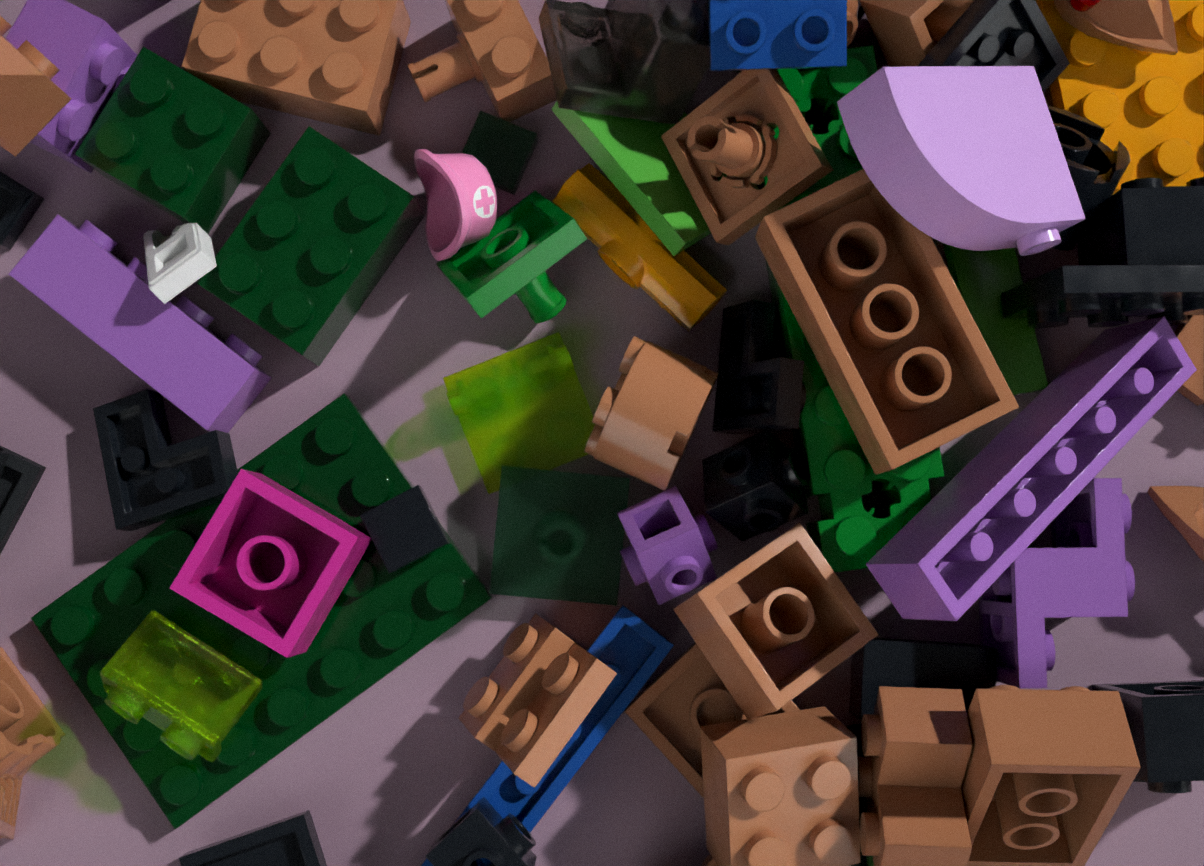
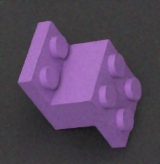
(1075, 578)

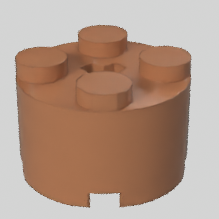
(650, 412)

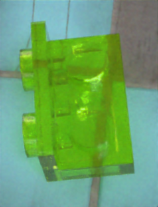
(178, 687)

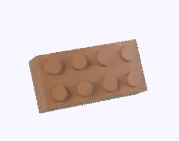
(883, 321)

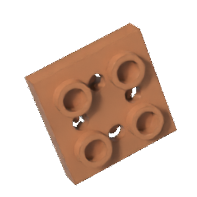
(711, 144)

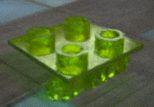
(522, 409)

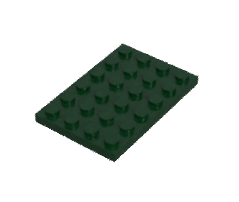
(366, 636)

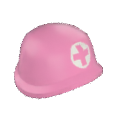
(458, 201)

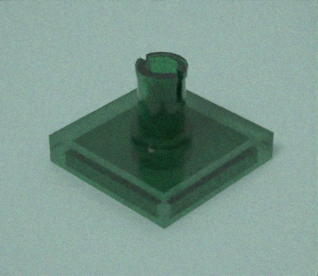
(559, 535)

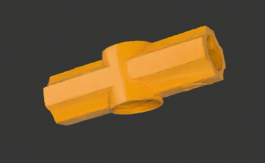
(635, 251)

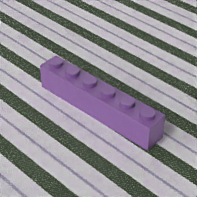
(1030, 472)

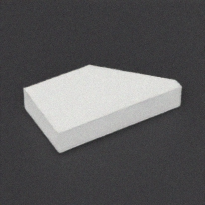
(177, 259)

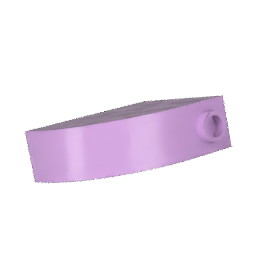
(965, 154)

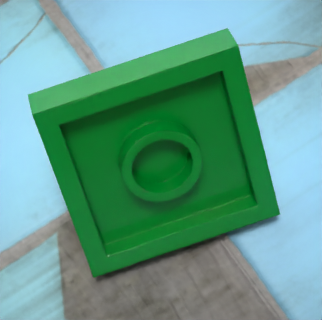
(516, 259)

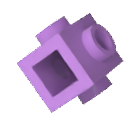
(667, 545)

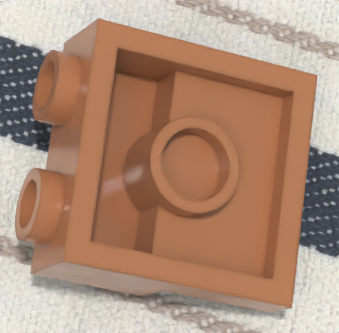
(535, 698)

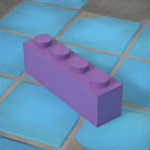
(157, 341)

